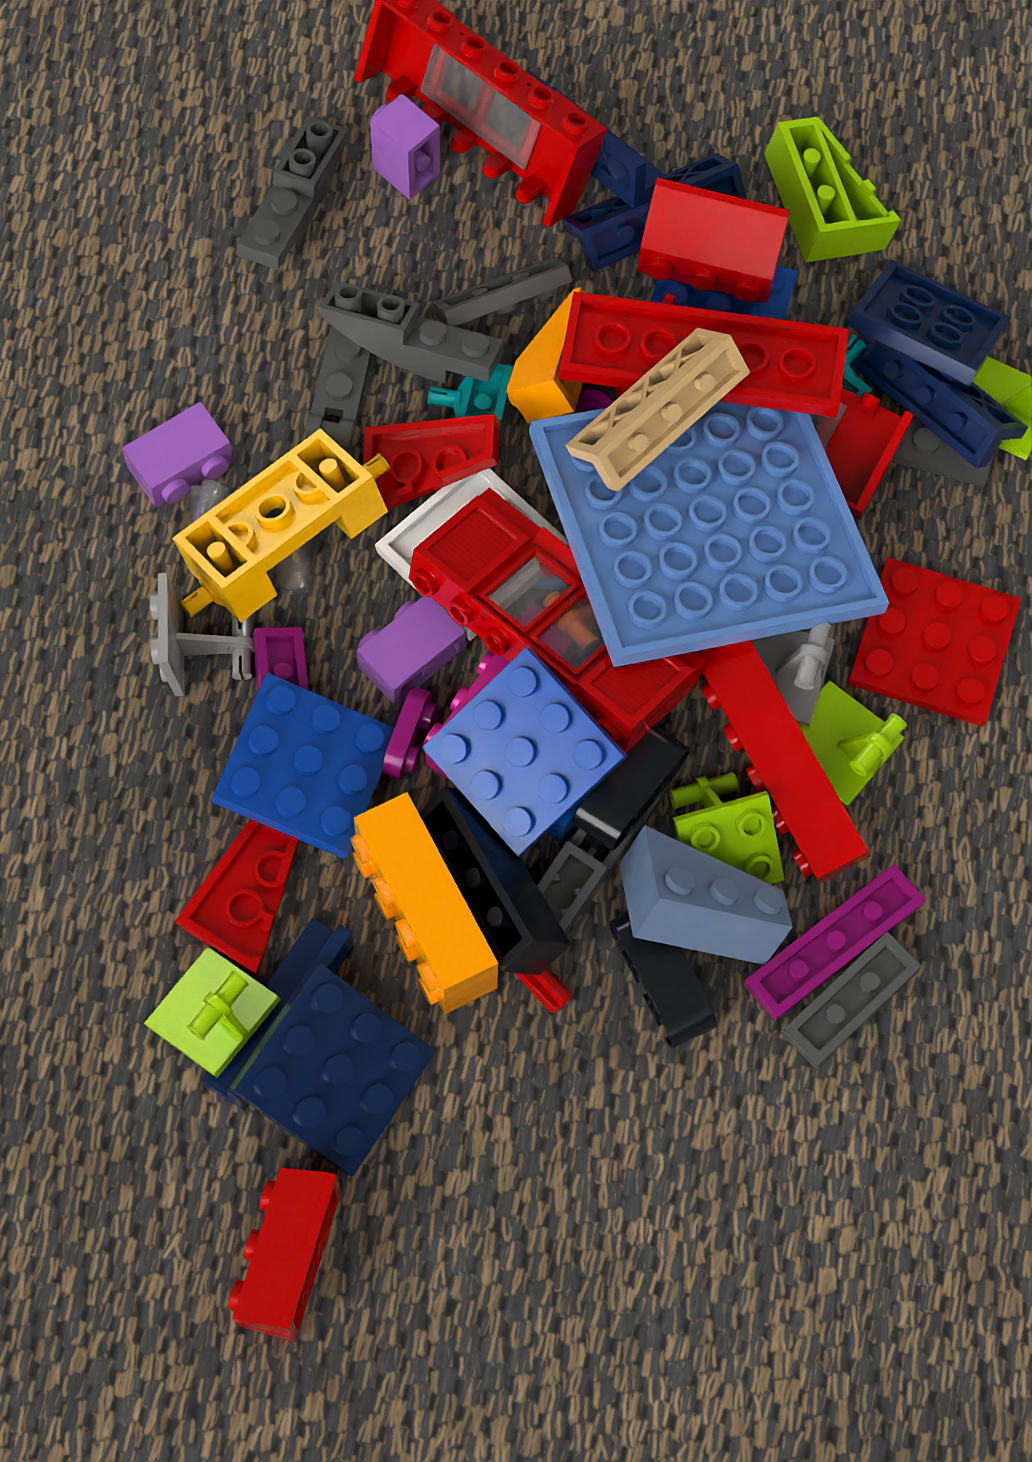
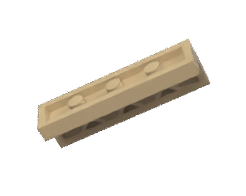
(660, 408)

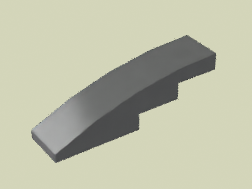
(581, 871)

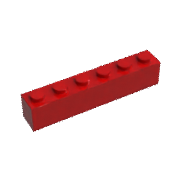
(781, 761)

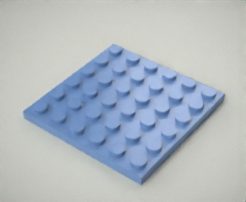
(715, 538)

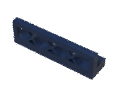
(622, 167)
(616, 229)
(952, 410)
(313, 946)

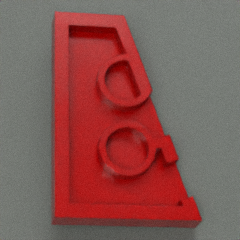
(431, 454)
(242, 896)

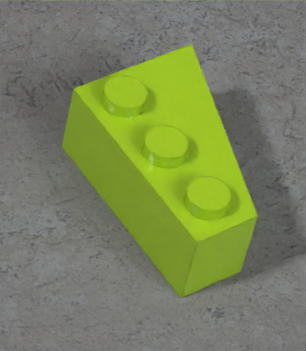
(827, 200)

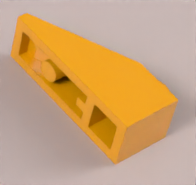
(535, 376)

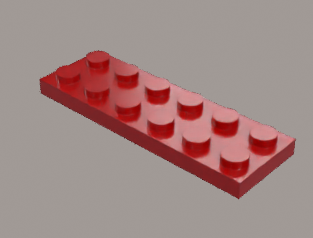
(789, 361)

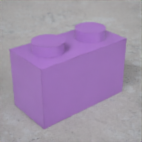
(405, 146)
(178, 455)
(410, 648)

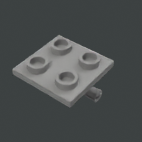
(173, 644)
(798, 667)

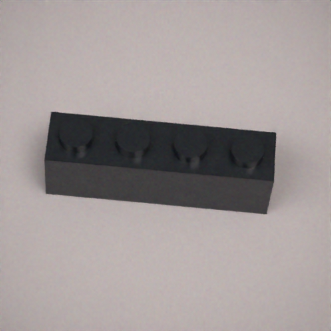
(494, 885)

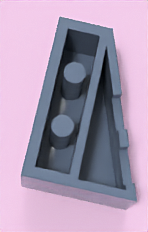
(699, 901)

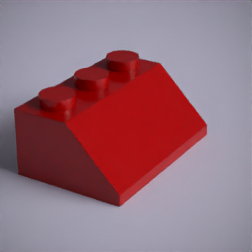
(712, 241)
(285, 1252)

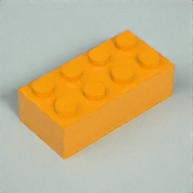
(426, 903)

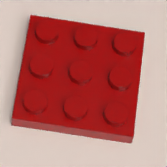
(936, 642)

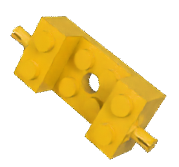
(237, 545)

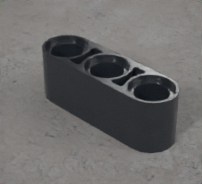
(631, 788)
(670, 984)

